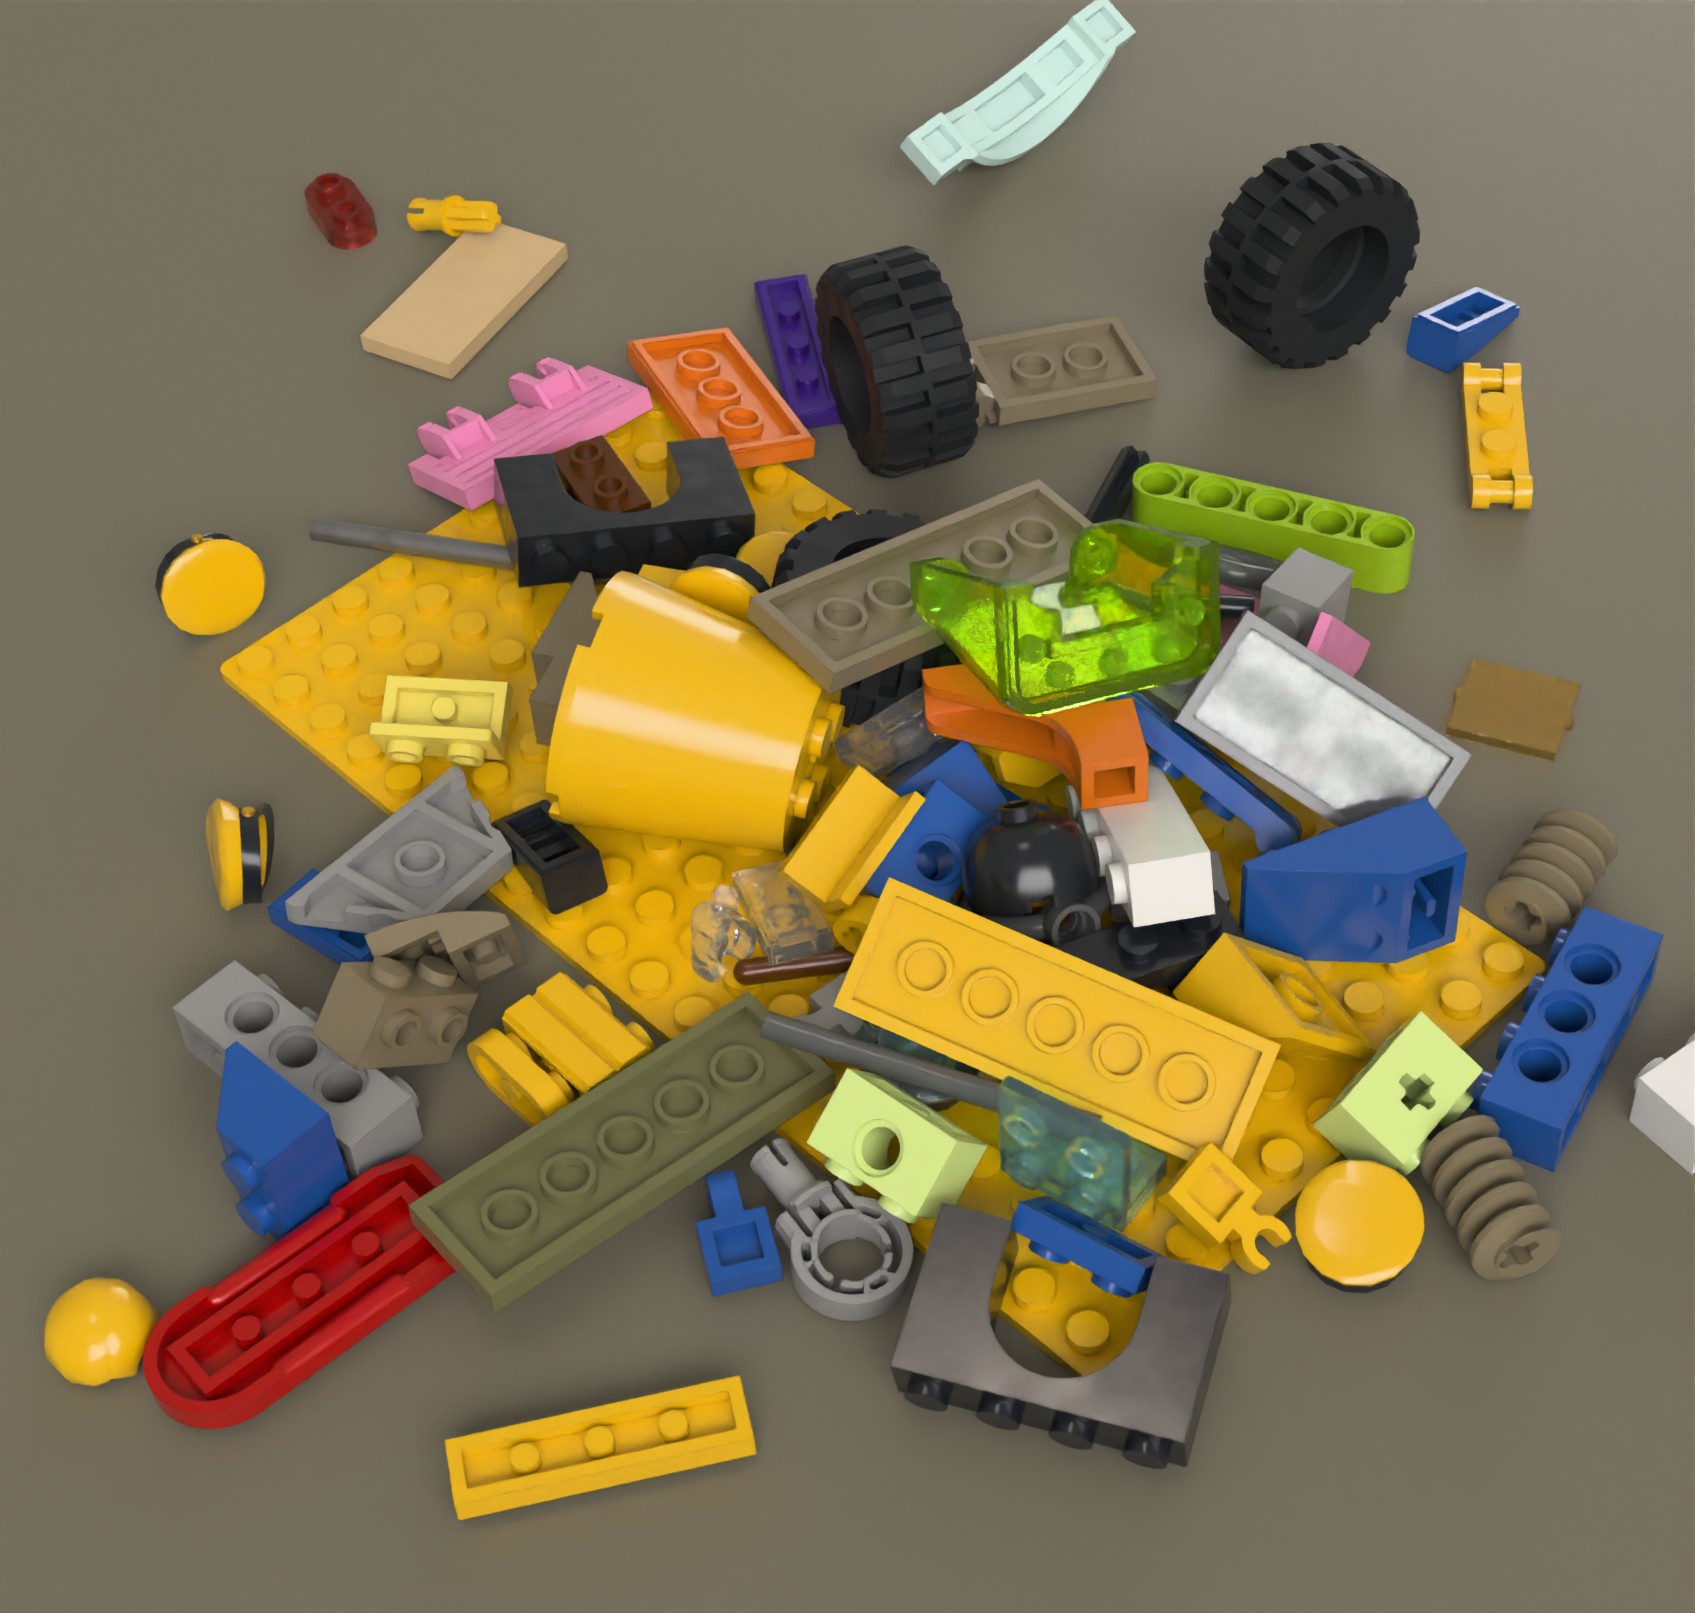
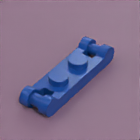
(1225, 788)

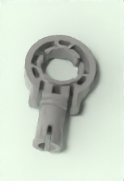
(822, 1217)

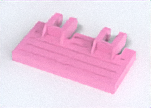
(549, 416)

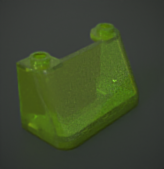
(1125, 622)

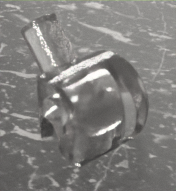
(719, 932)

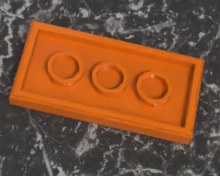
(718, 390)

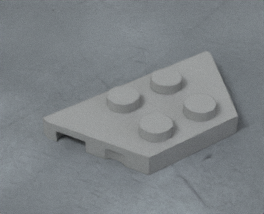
(415, 864)

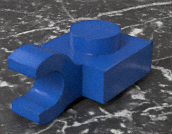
(736, 1242)

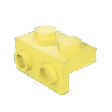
(443, 719)

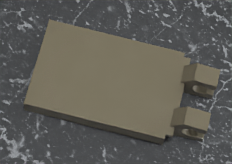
(1058, 371)

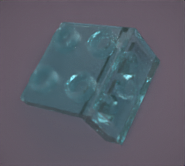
(1074, 1155)

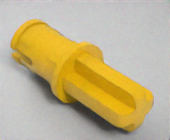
(454, 215)

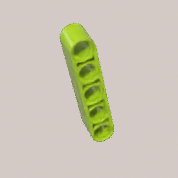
(1276, 522)

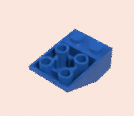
(1359, 889)

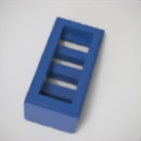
(1458, 328)

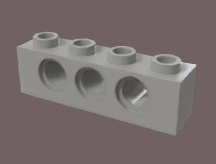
(368, 1111)

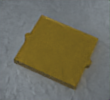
(1513, 709)

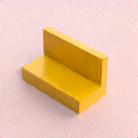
(848, 840)

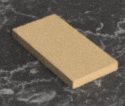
(464, 299)

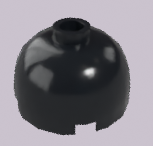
(1026, 860)

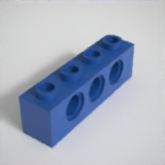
(1567, 1035)

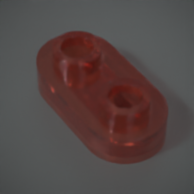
(340, 211)

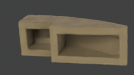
(555, 649)

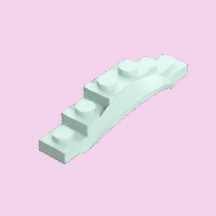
(1025, 102)

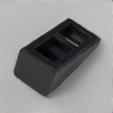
(556, 863)

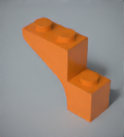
(1091, 744)

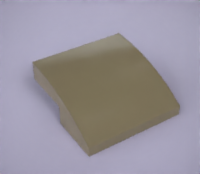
(473, 941)

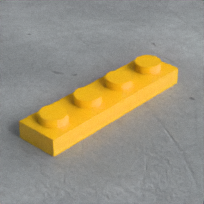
(599, 1447)

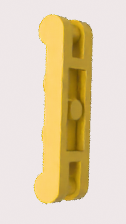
(1495, 436)

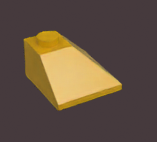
(1273, 998)

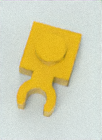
(1216, 1204)

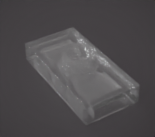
(888, 737)
(784, 918)

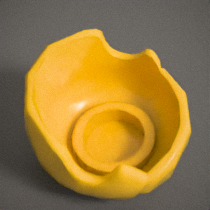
(98, 1331)

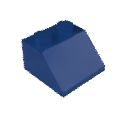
(275, 1146)

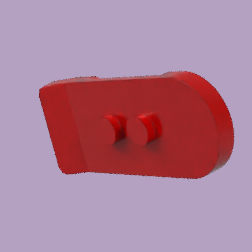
(296, 1302)

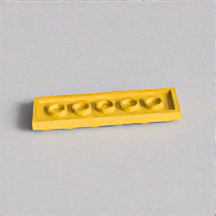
(1055, 1024)

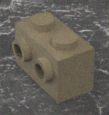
(395, 1012)

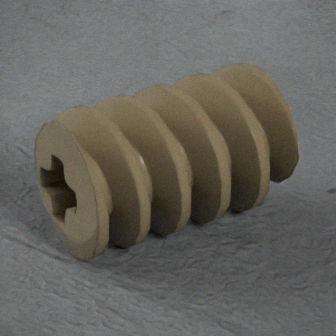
(1550, 876)
(1488, 1200)

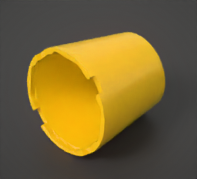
(688, 726)

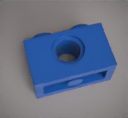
(939, 825)

